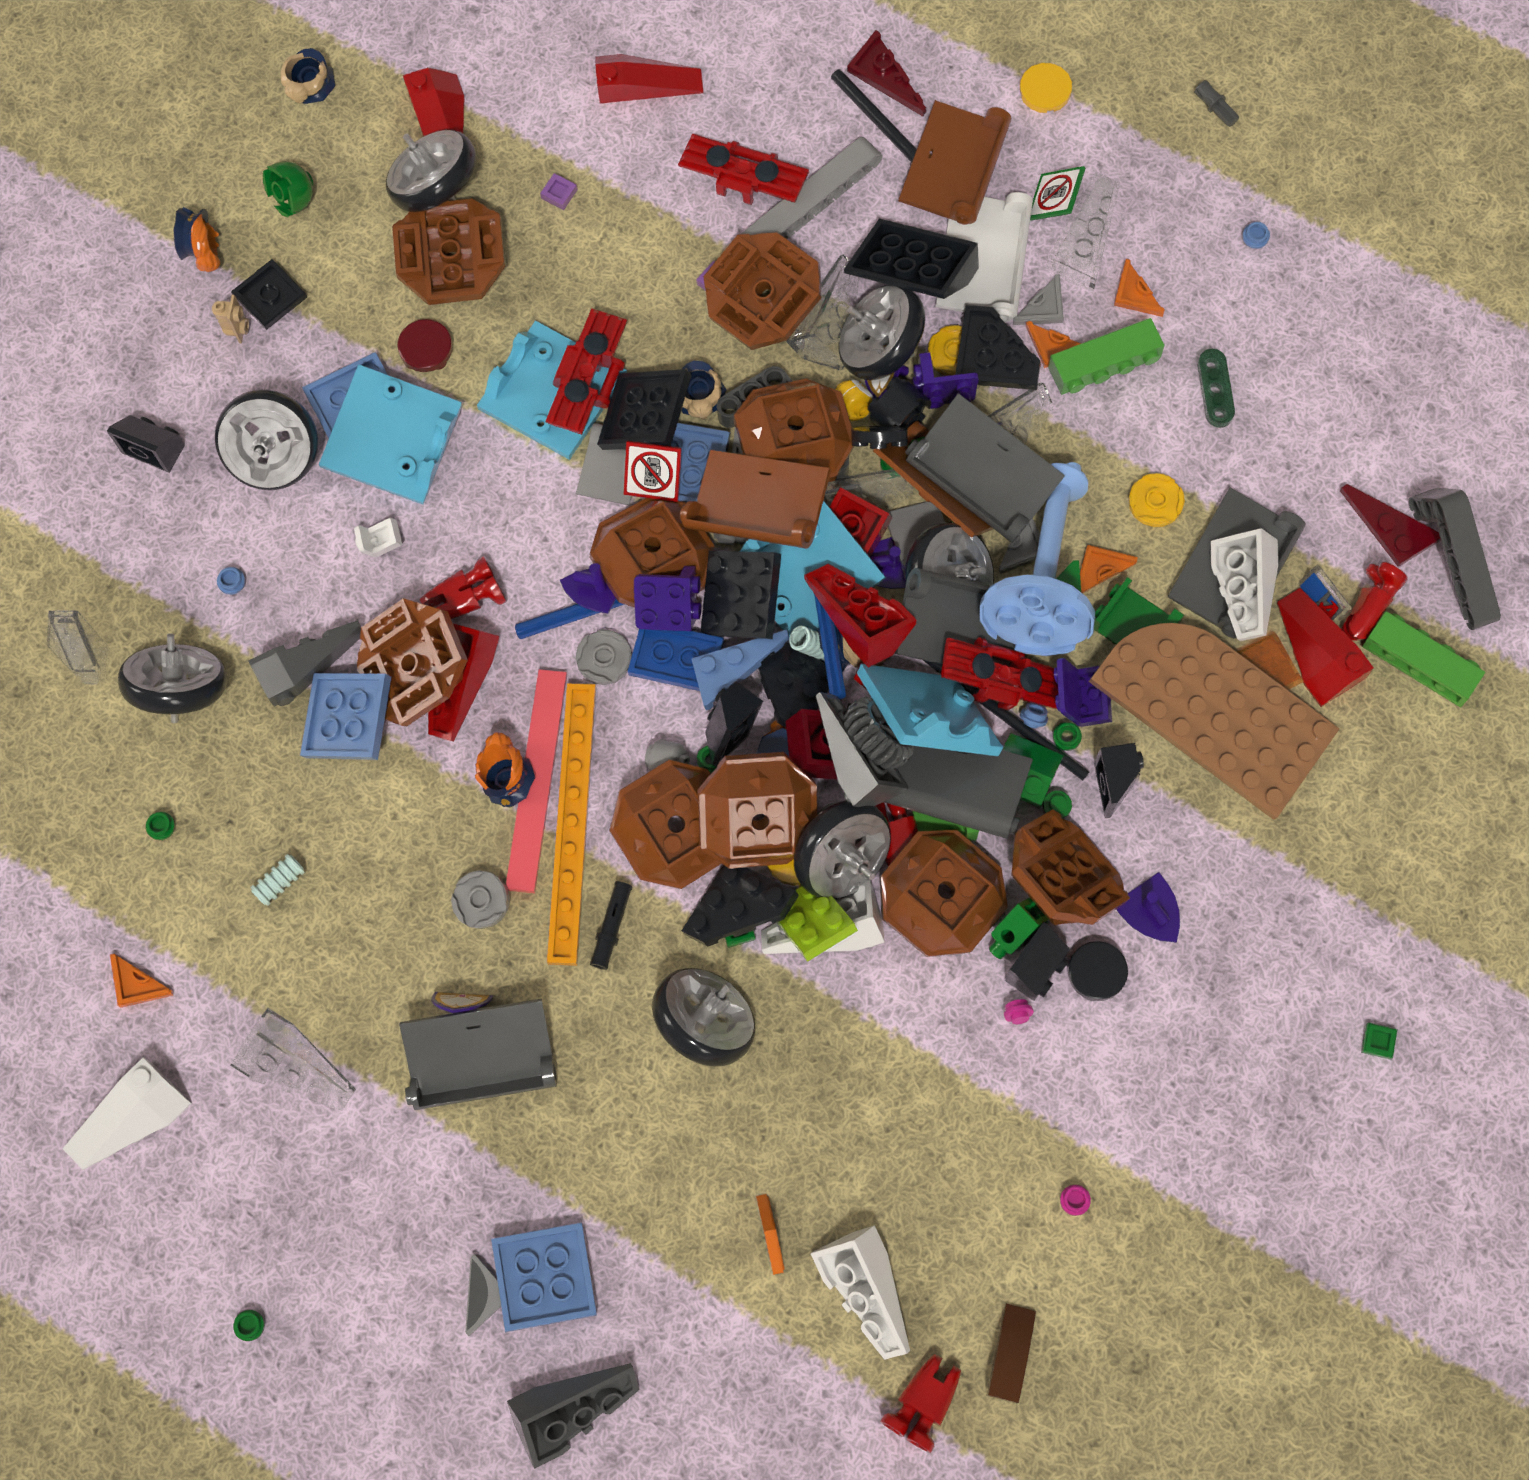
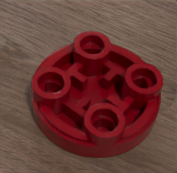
(425, 345)

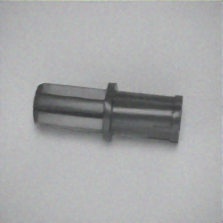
(1216, 103)

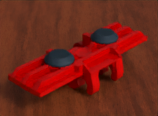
(741, 175)
(577, 369)
(999, 682)

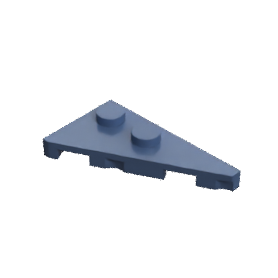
(732, 664)

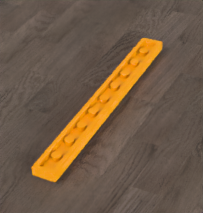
(571, 825)

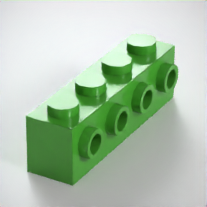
(1106, 356)
(1424, 659)

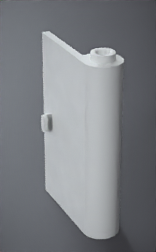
(1002, 245)

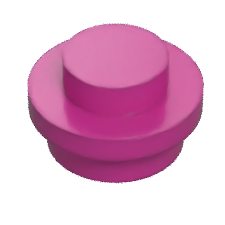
(1018, 1011)
(1075, 1200)

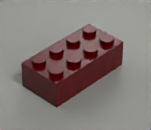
(809, 744)

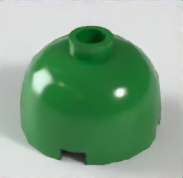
(288, 182)

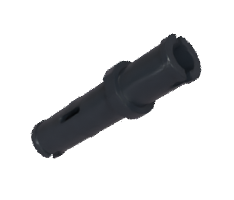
(607, 936)

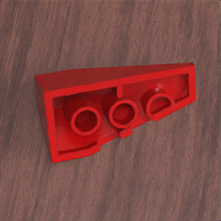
(638, 78)
(436, 100)
(861, 519)
(864, 618)
(1323, 651)
(449, 716)

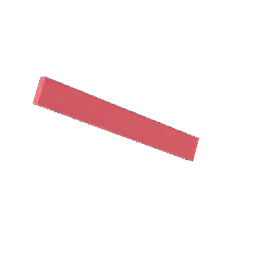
(533, 810)

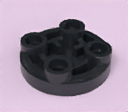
(879, 436)
(1097, 971)

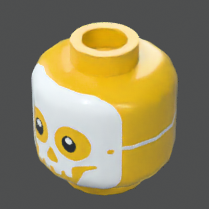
(855, 398)

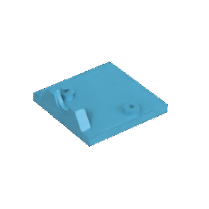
(524, 391)
(386, 430)
(831, 546)
(929, 710)

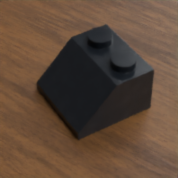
(147, 442)
(731, 720)
(1116, 774)
(1038, 963)

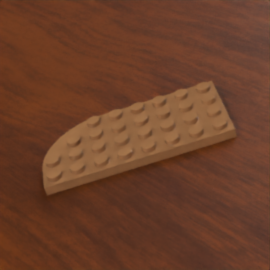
(1217, 710)

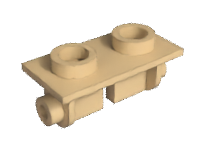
(231, 318)

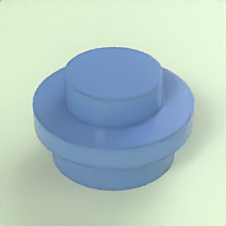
(1256, 235)
(231, 580)
(1034, 715)

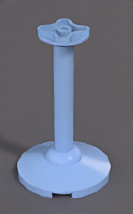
(1037, 609)

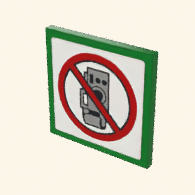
(1056, 193)

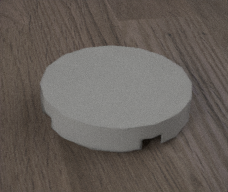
(605, 666)
(480, 899)

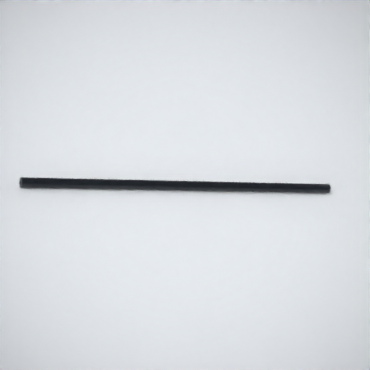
(1023, 729)

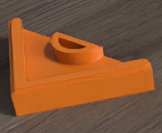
(1135, 293)
(1048, 342)
(1101, 565)
(133, 985)
(770, 1234)

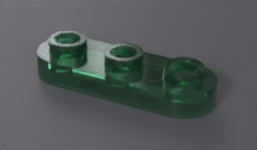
(1218, 378)

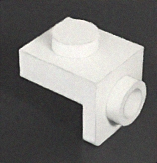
(378, 538)

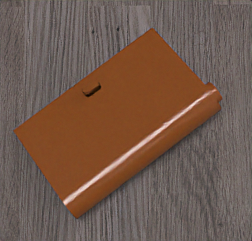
(961, 162)
(928, 490)
(767, 507)

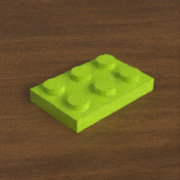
(816, 924)

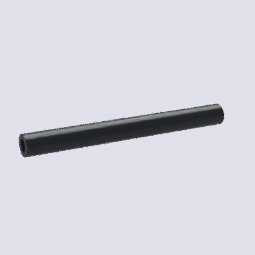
(874, 114)

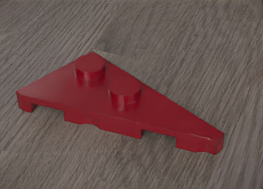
(879, 69)
(1396, 532)

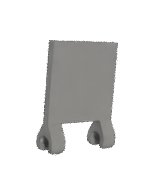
(603, 472)
(910, 523)

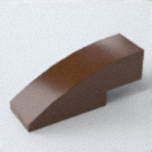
(1011, 1354)

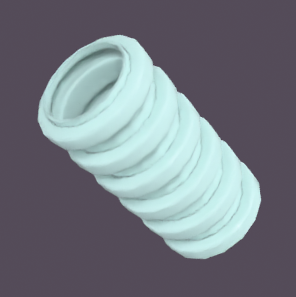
(806, 641)
(277, 880)

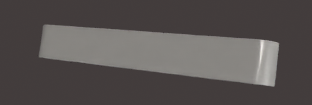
(820, 190)

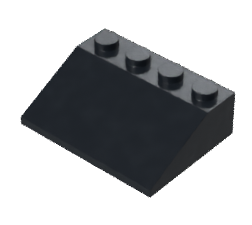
(915, 259)

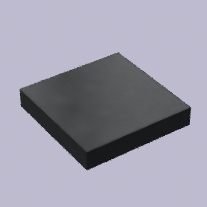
(269, 294)

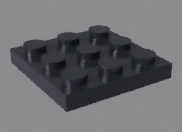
(644, 408)
(741, 594)

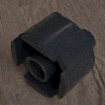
(899, 405)

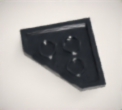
(995, 352)
(792, 681)
(737, 904)

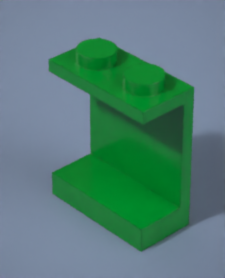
(1129, 613)

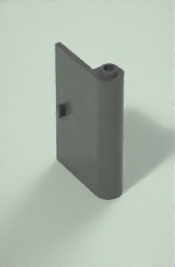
(992, 482)
(1198, 586)
(943, 610)
(965, 788)
(467, 1063)

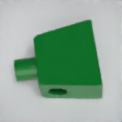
(1017, 928)

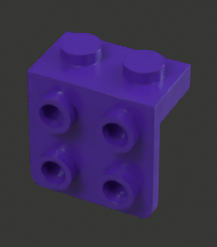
(945, 388)
(667, 601)
(1079, 698)

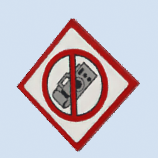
(652, 471)

